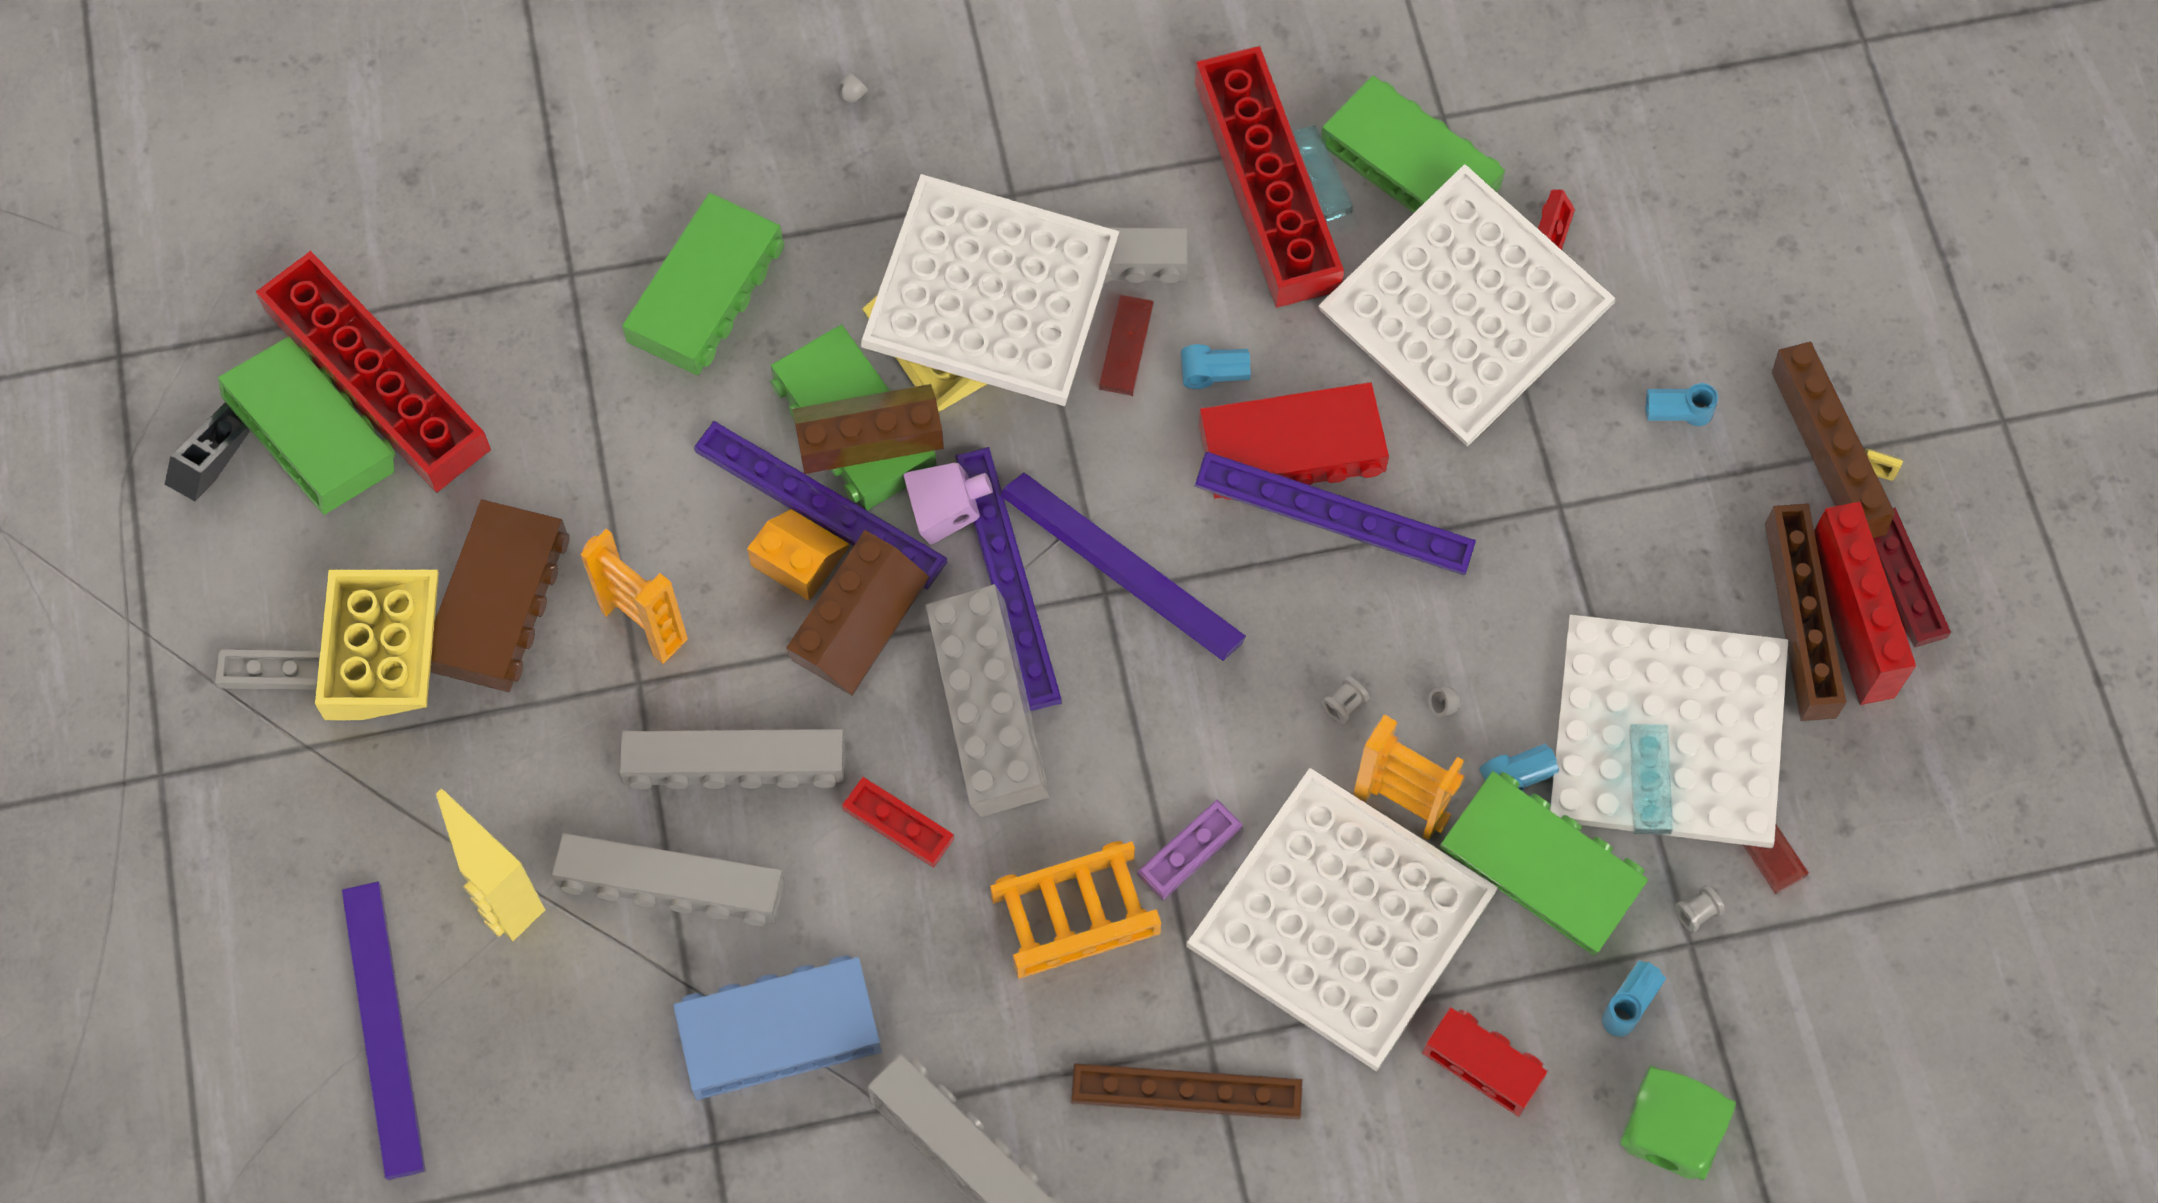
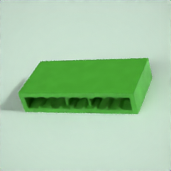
(1401, 145)
(704, 284)
(834, 371)
(307, 424)
(1544, 862)

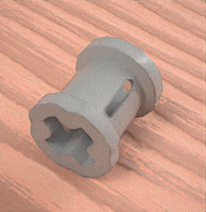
(1345, 700)
(1699, 909)

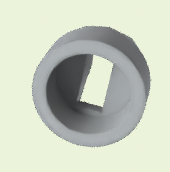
(851, 88)
(1442, 696)

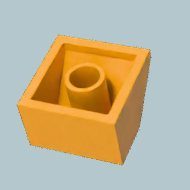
(796, 552)

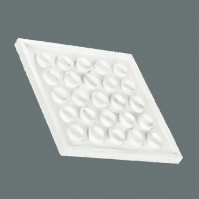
(991, 290)
(1466, 304)
(1722, 720)
(1342, 918)

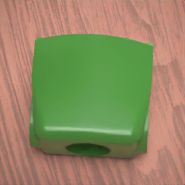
(1677, 1123)

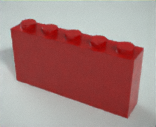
(1301, 434)
(1862, 605)

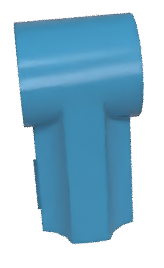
(1204, 366)
(1679, 406)
(1525, 767)
(1633, 998)

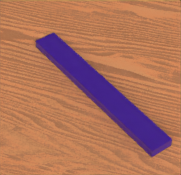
(809, 496)
(1335, 513)
(1123, 566)
(1008, 575)
(383, 1031)

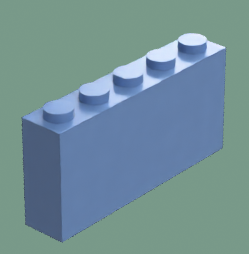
(776, 1027)

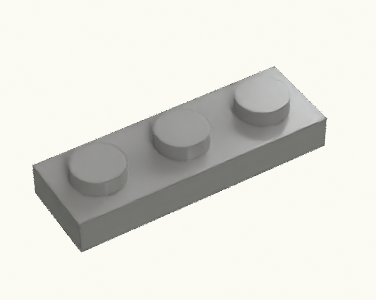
(267, 669)

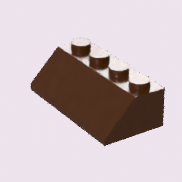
(868, 428)
(857, 613)

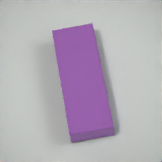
(1189, 849)

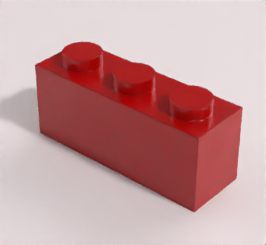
(1485, 1060)

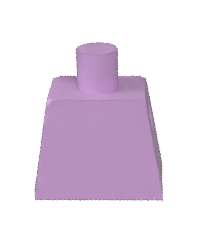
(944, 499)

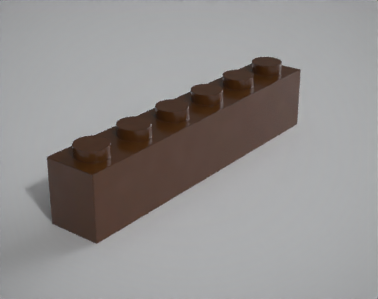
(1830, 435)
(1805, 612)

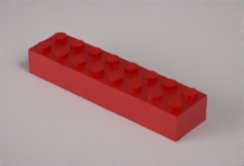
(1268, 176)
(374, 371)

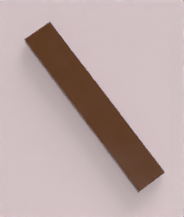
(1187, 1091)

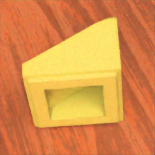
(1883, 464)

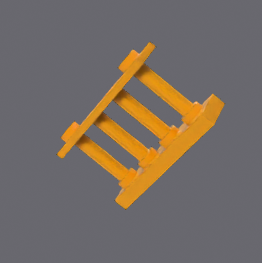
(645, 602)
(1407, 778)
(1067, 944)

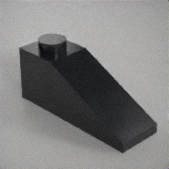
(205, 453)

